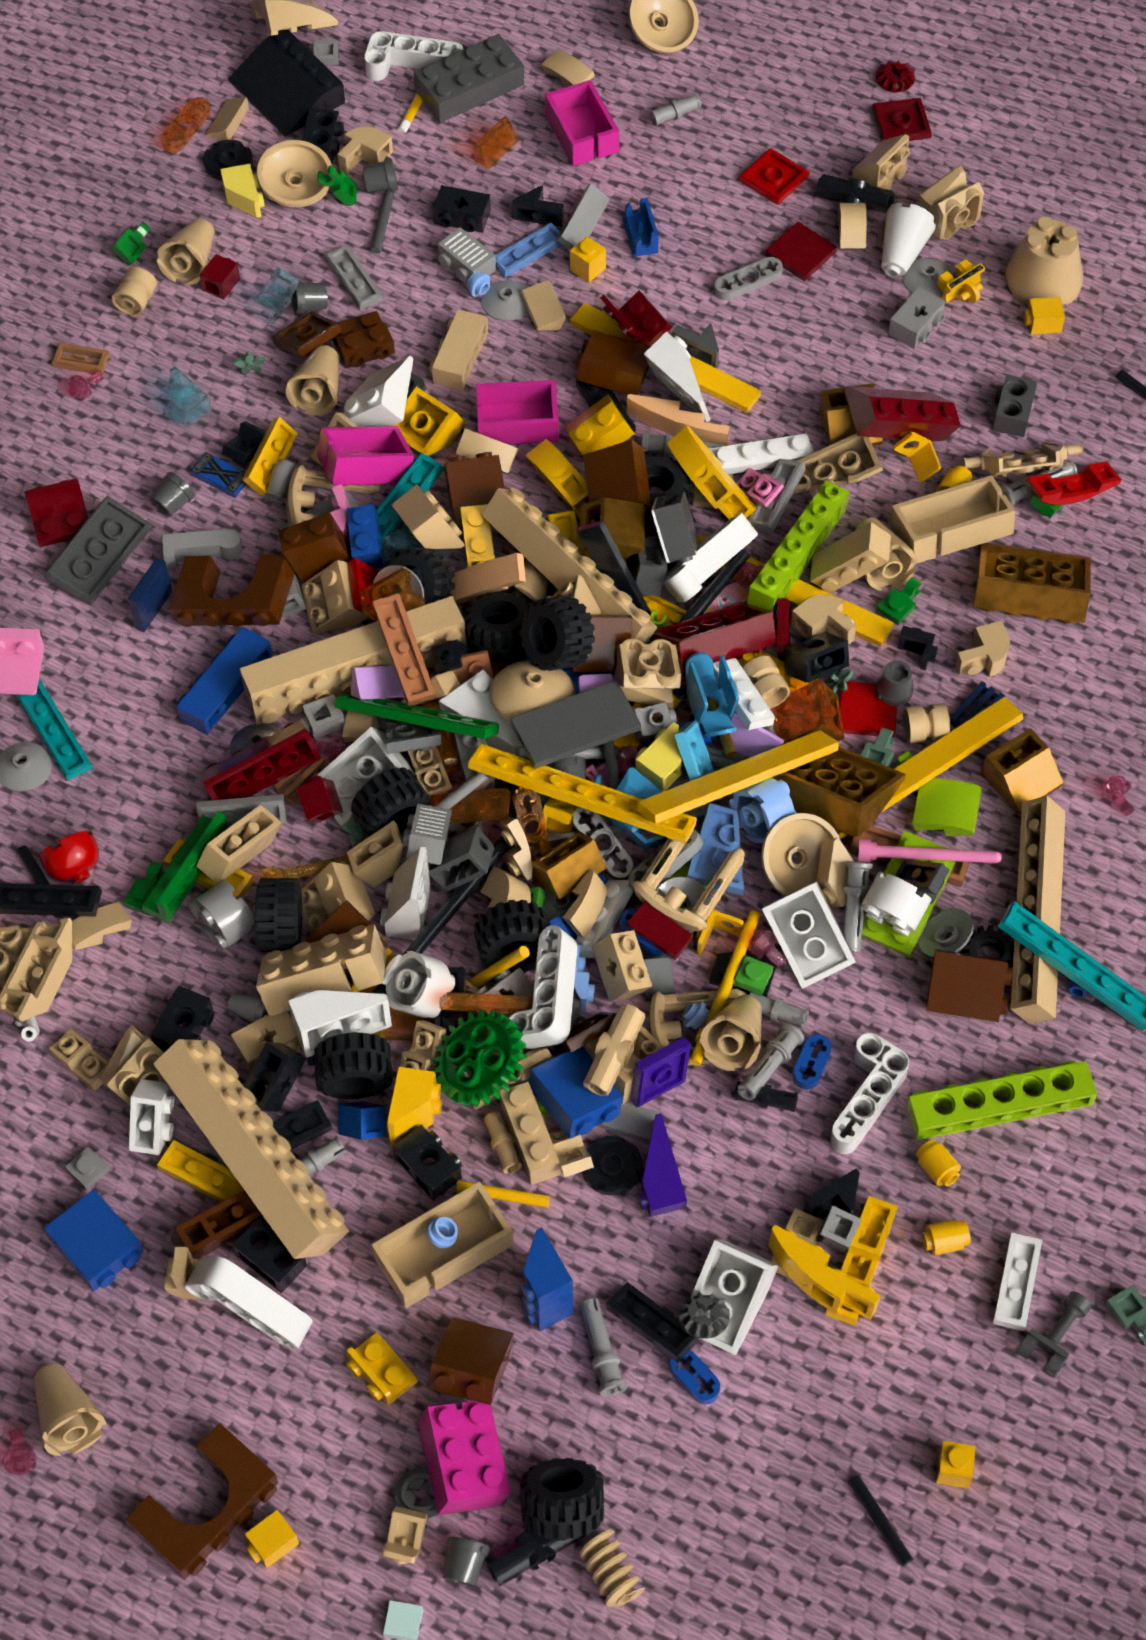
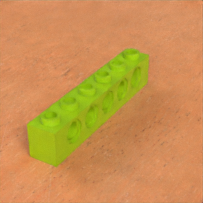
(798, 547)
(1072, 1075)

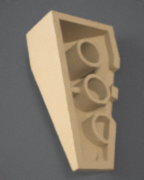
(839, 463)

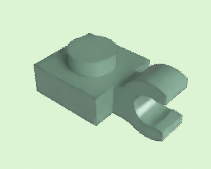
(881, 750)
(1129, 1311)

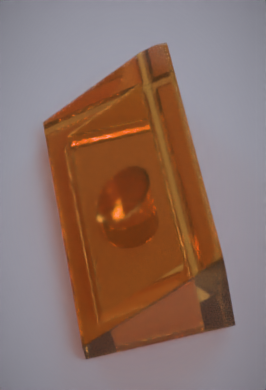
(495, 143)

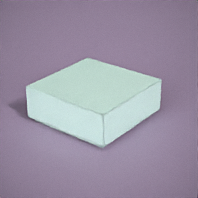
(403, 1620)

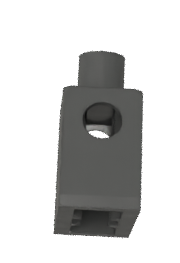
(463, 859)

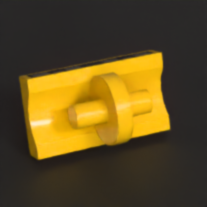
(965, 286)

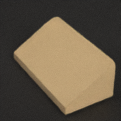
(228, 119)
(544, 306)

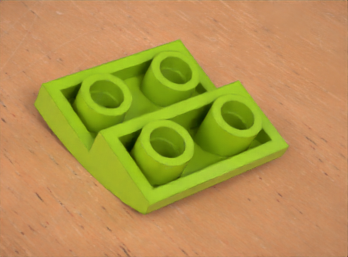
(947, 807)

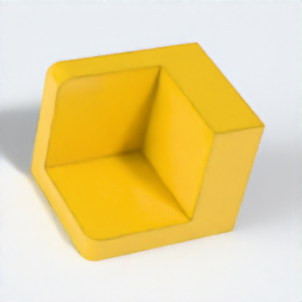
(558, 815)

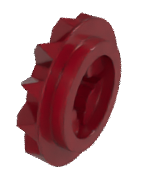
(891, 82)

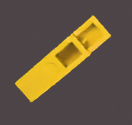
(708, 474)
(560, 475)
(476, 535)
(810, 1271)

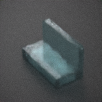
(278, 292)

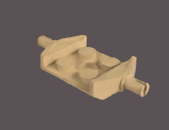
(1032, 459)

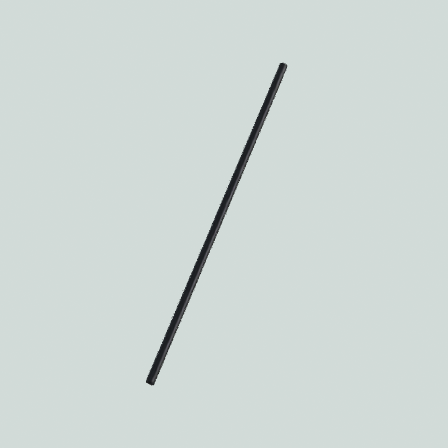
(463, 892)

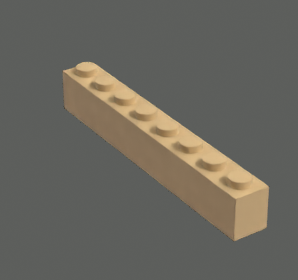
(559, 557)
(1040, 894)

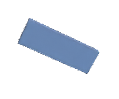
(527, 250)

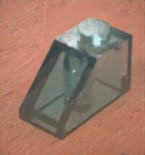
(186, 400)

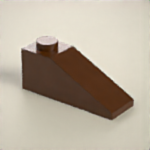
(216, 1225)

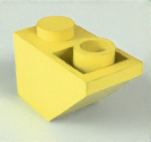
(241, 188)
(662, 759)

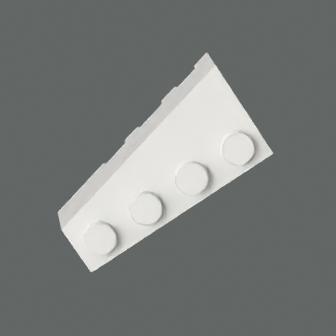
(474, 701)

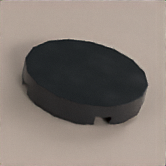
(234, 155)
(619, 1171)

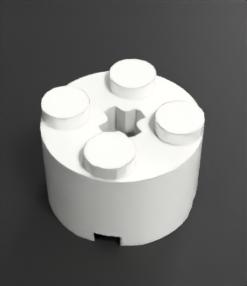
(895, 903)
(417, 984)

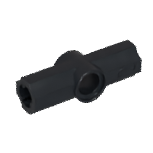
(854, 191)
(524, 1554)

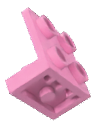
(20, 660)

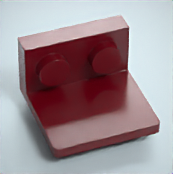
(638, 318)
(57, 511)

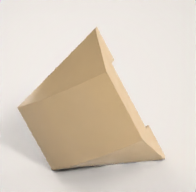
(291, 14)
(33, 966)

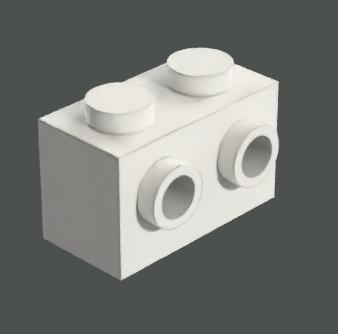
(150, 1117)

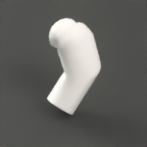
(31, 1028)

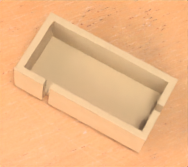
(953, 518)
(322, 967)
(416, 1264)

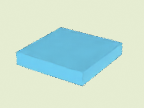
(693, 751)

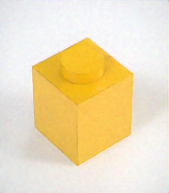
(588, 259)
(1044, 315)
(955, 1464)
(270, 1539)

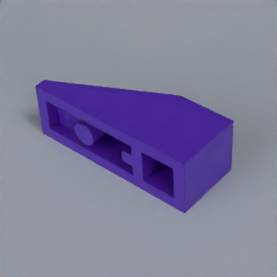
(661, 1181)

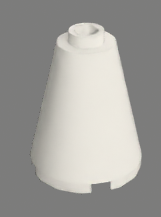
(905, 237)

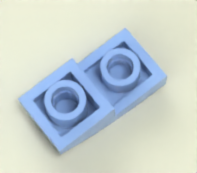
(582, 989)

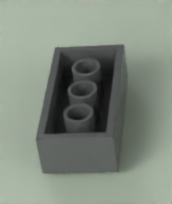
(469, 78)

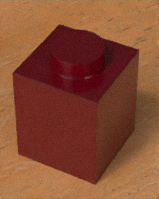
(219, 276)
(319, 799)

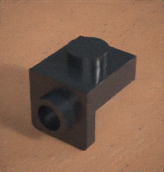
(245, 445)
(918, 642)
(449, 656)

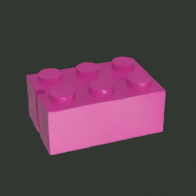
(582, 122)
(518, 411)
(364, 455)
(463, 1457)

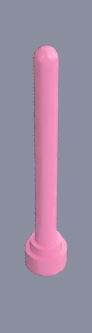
(870, 850)

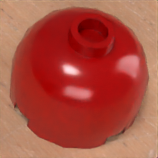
(72, 857)

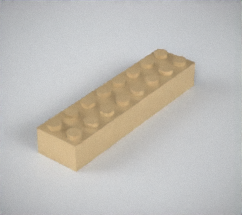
(325, 667)
(252, 1148)

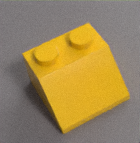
(429, 423)
(599, 427)
(413, 1102)

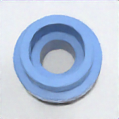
(478, 284)
(695, 1015)
(446, 1227)

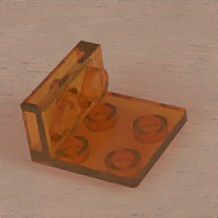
(807, 711)

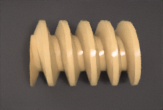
(609, 1570)

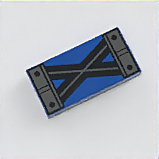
(219, 474)

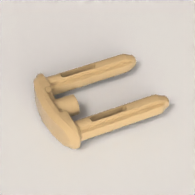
(297, 498)
(670, 904)
(667, 1003)

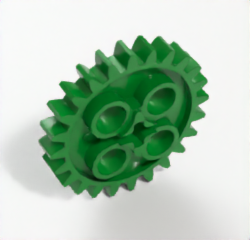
(479, 1058)

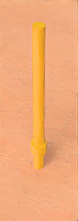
(727, 981)

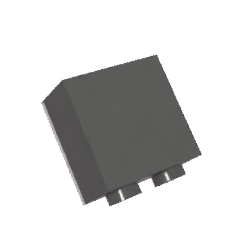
(675, 527)

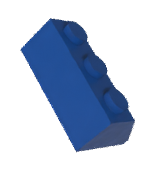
(546, 1284)

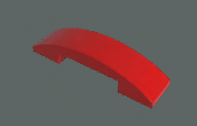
(1076, 487)

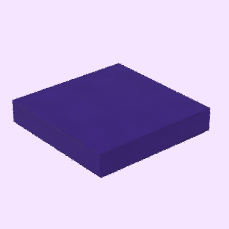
(660, 1072)

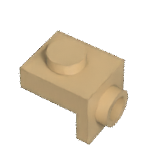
(405, 1535)

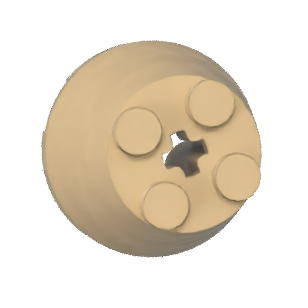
(1046, 263)

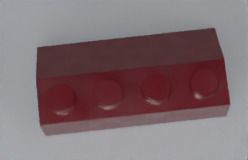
(899, 412)
(724, 632)
(261, 764)

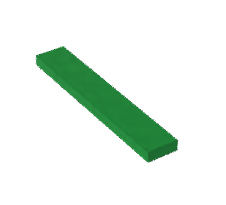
(419, 716)

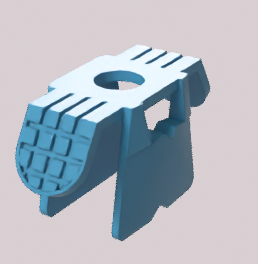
(703, 685)
(639, 786)

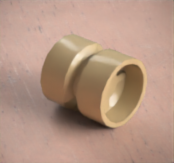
(134, 291)
(767, 680)
(925, 723)

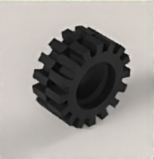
(991, 938)

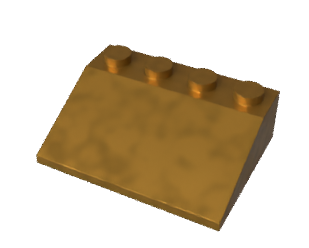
(1033, 583)
(842, 789)

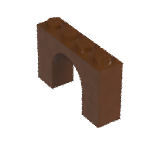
(258, 604)
(188, 1545)

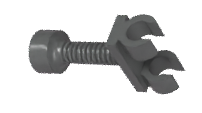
(1075, 1305)

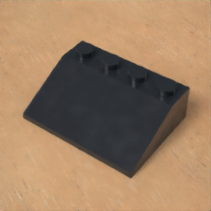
(286, 81)

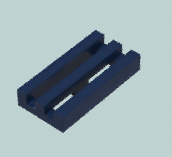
(988, 693)

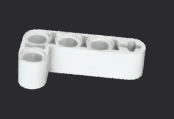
(404, 51)
(686, 578)
(551, 1011)
(865, 1097)
(247, 1297)

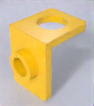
(921, 455)
(715, 920)

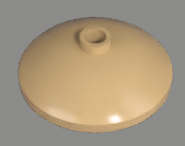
(677, 22)
(289, 163)
(526, 688)
(799, 835)

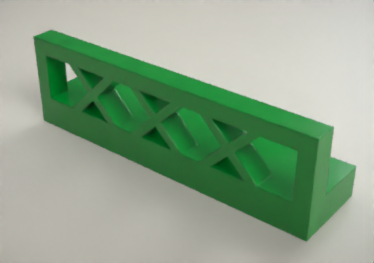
(183, 869)

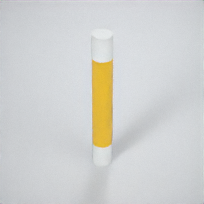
(410, 114)

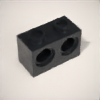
(323, 130)
(264, 1259)

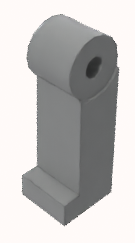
(216, 543)

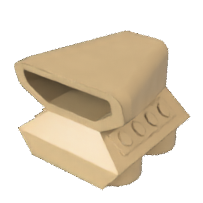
(952, 203)
(648, 671)
(131, 1063)

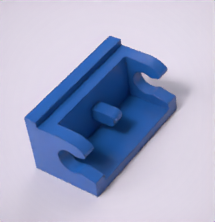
(641, 229)

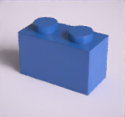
(365, 535)

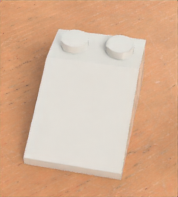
(672, 367)
(381, 396)
(359, 765)
(407, 898)
(809, 934)
(332, 1013)
(743, 1284)

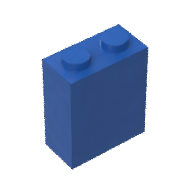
(562, 1093)
(94, 1240)

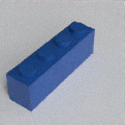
(222, 681)

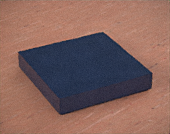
(150, 594)

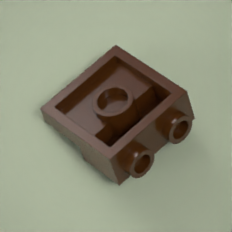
(363, 340)

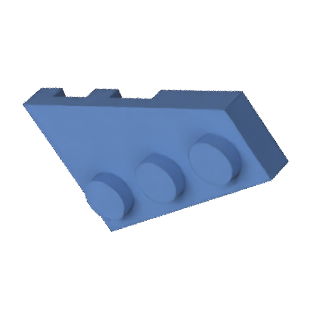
(719, 837)

